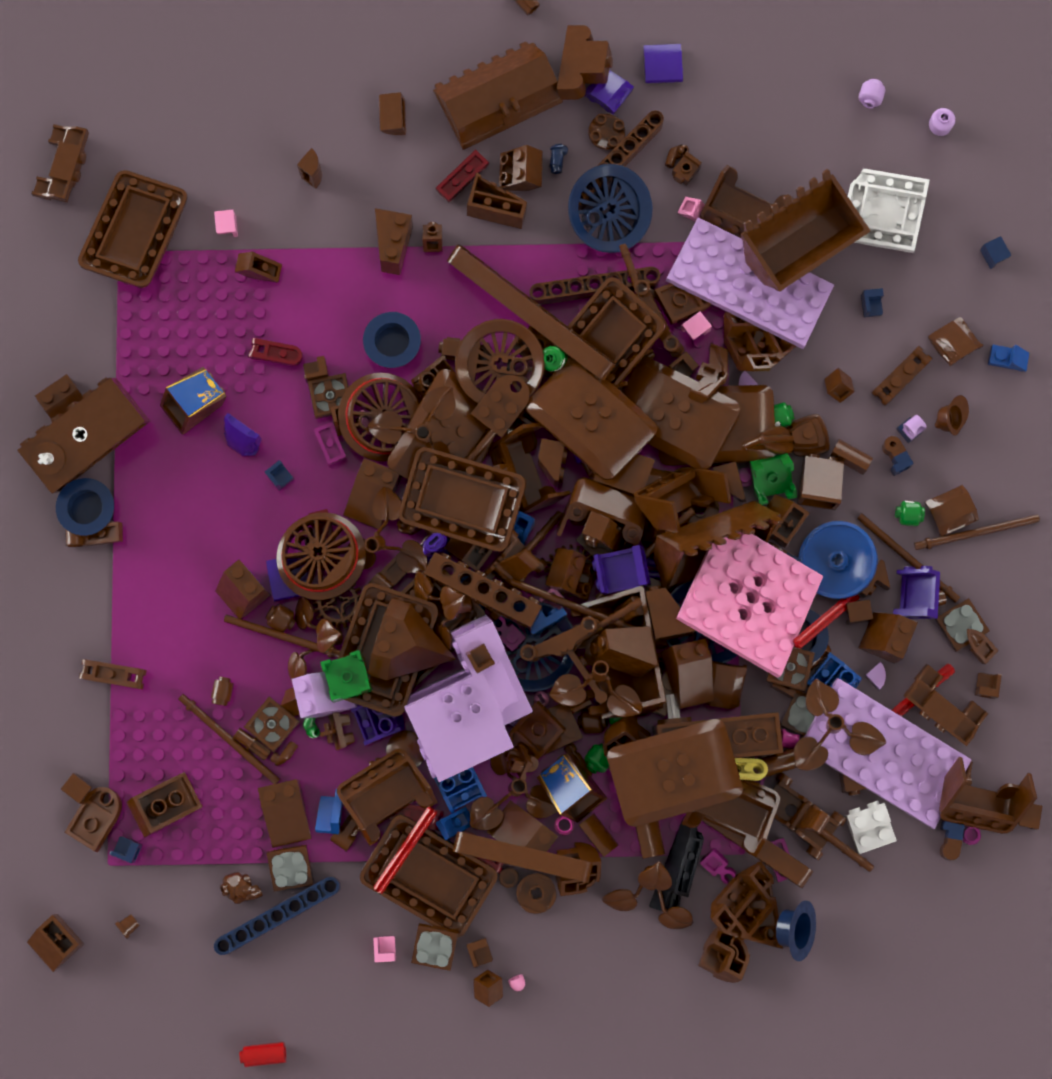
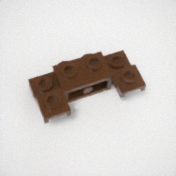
(66, 163)
(933, 705)

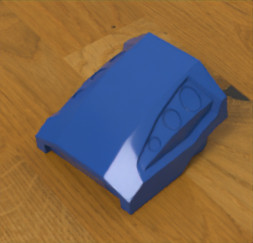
(832, 669)
(461, 789)

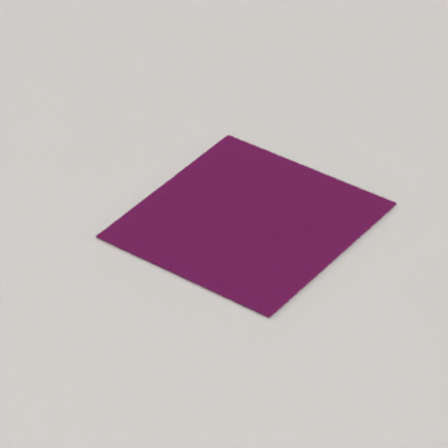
(202, 506)

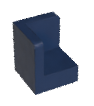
(995, 252)
(872, 302)
(279, 475)
(126, 850)

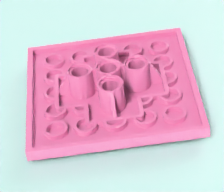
(781, 588)

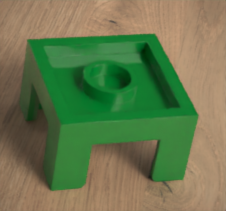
(772, 477)
(346, 676)

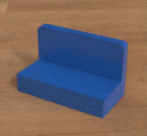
(329, 815)

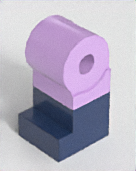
(911, 428)

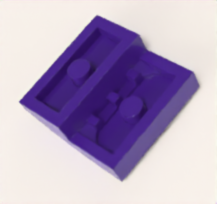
(663, 63)
(278, 587)

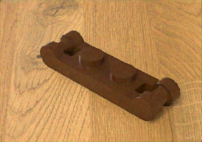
(902, 375)
(112, 674)

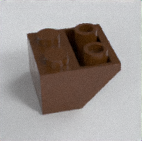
(521, 169)
(550, 459)
(792, 516)
(468, 553)
(571, 574)
(55, 942)

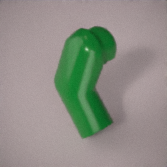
(311, 728)

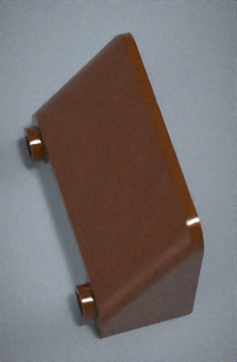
(733, 206)
(383, 791)
(747, 815)

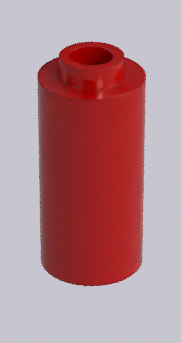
(263, 1054)

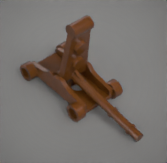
(646, 294)
(516, 562)
(569, 641)
(812, 823)

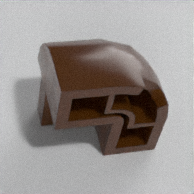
(623, 732)
(582, 852)
(725, 956)

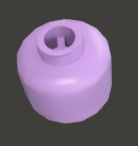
(872, 93)
(942, 121)

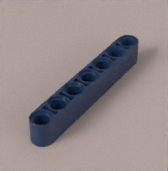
(267, 917)

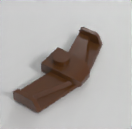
(711, 374)

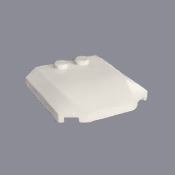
(890, 207)

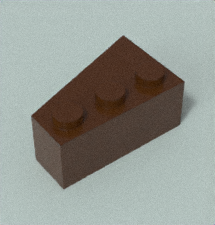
(495, 204)
(393, 239)
(603, 533)

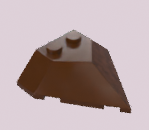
(751, 346)
(405, 644)
(748, 907)

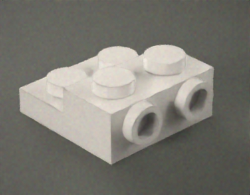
(870, 827)

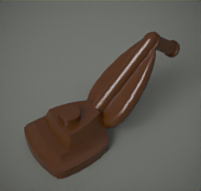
(803, 437)

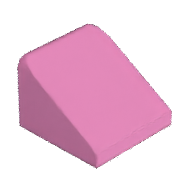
(691, 208)

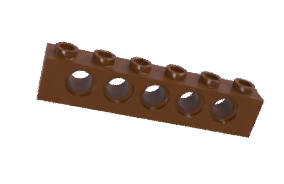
(525, 618)

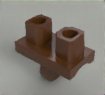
(335, 733)
(520, 761)

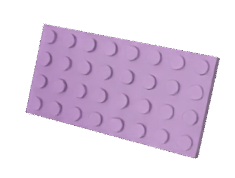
(716, 271)
(904, 770)

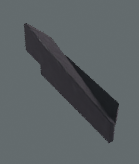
(681, 866)

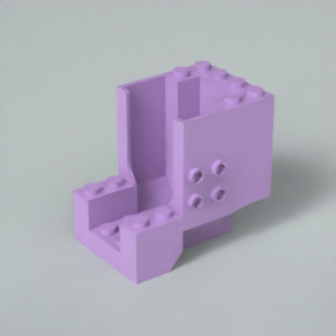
(466, 713)

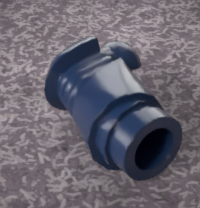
(556, 161)

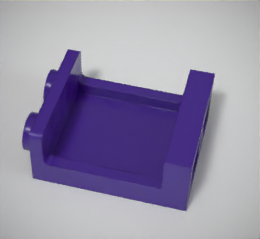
(621, 570)
(919, 593)

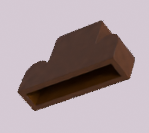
(582, 63)

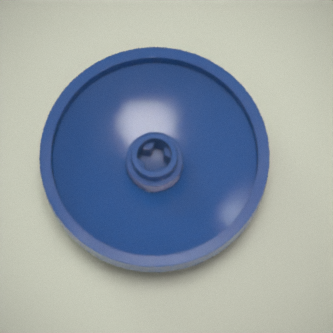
(842, 556)

